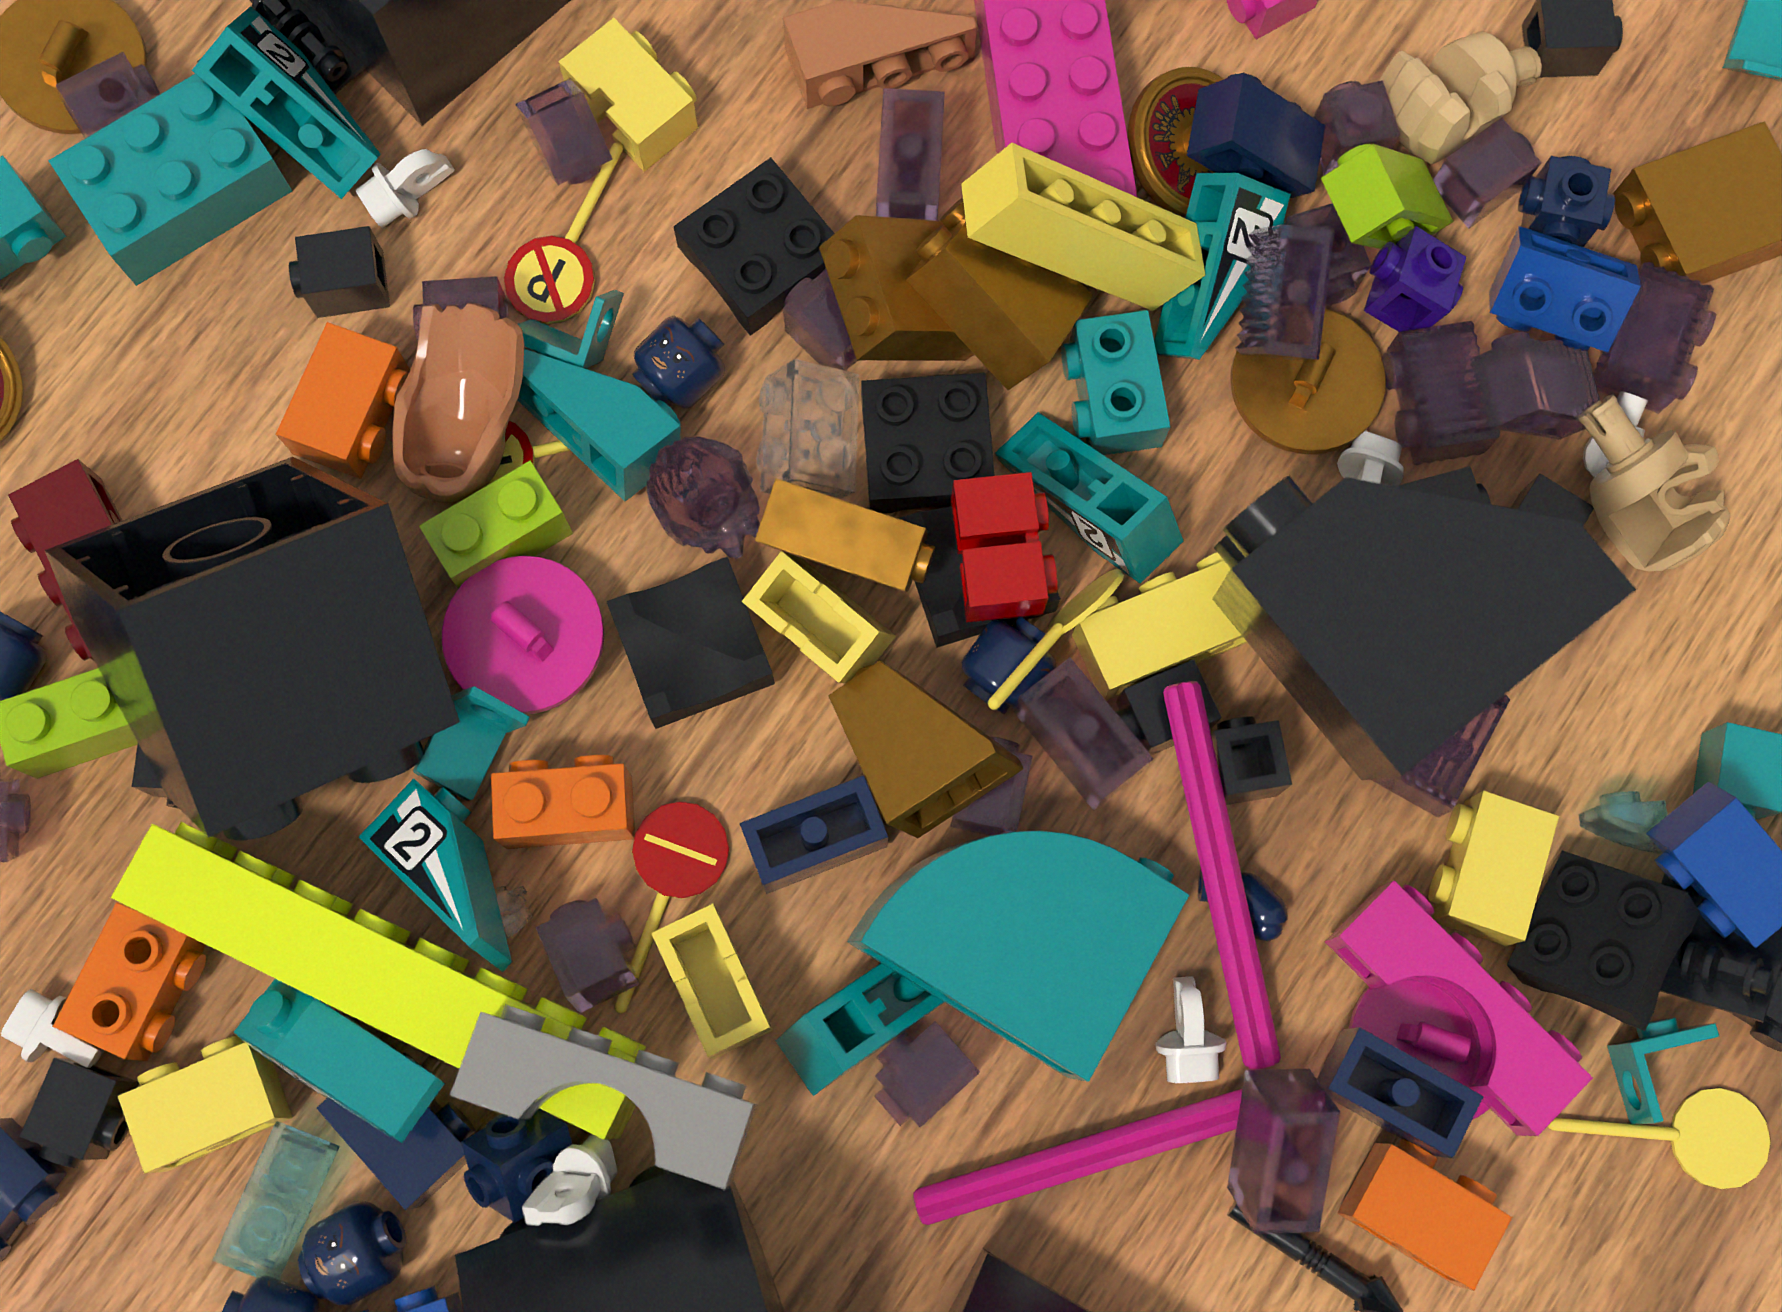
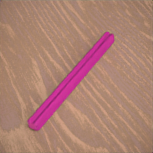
(1222, 875)
(1077, 1158)

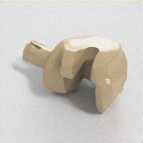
(1459, 93)
(1637, 492)

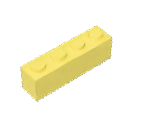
(1081, 228)
(1157, 629)

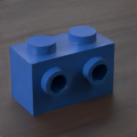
(1563, 290)
(1726, 860)

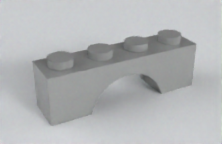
(519, 1068)

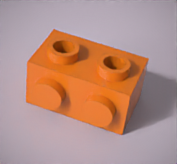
(344, 401)
(562, 804)
(131, 985)
(1426, 1214)

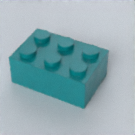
(170, 177)

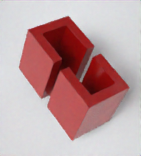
(1001, 547)

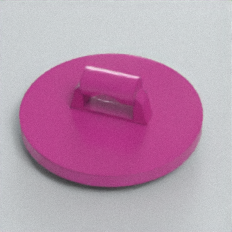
(524, 633)
(1422, 1024)

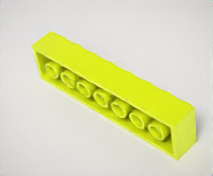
(347, 962)

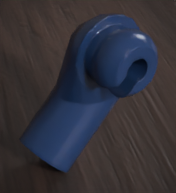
(1265, 906)

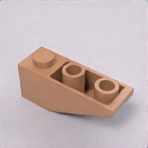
(867, 46)

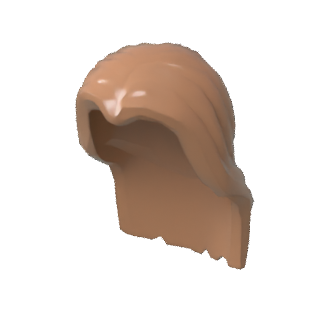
(457, 401)

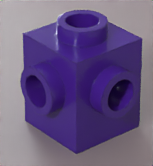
(1414, 281)

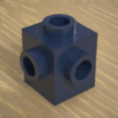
(1567, 200)
(512, 1160)

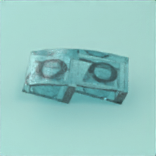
(1625, 819)
(276, 1202)

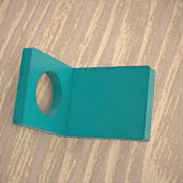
(1757, 40)
(571, 349)
(463, 753)
(1629, 1060)

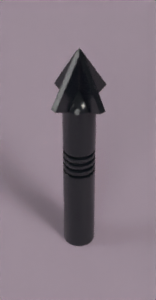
(1368, 1293)

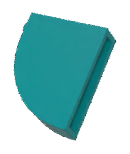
(1028, 937)

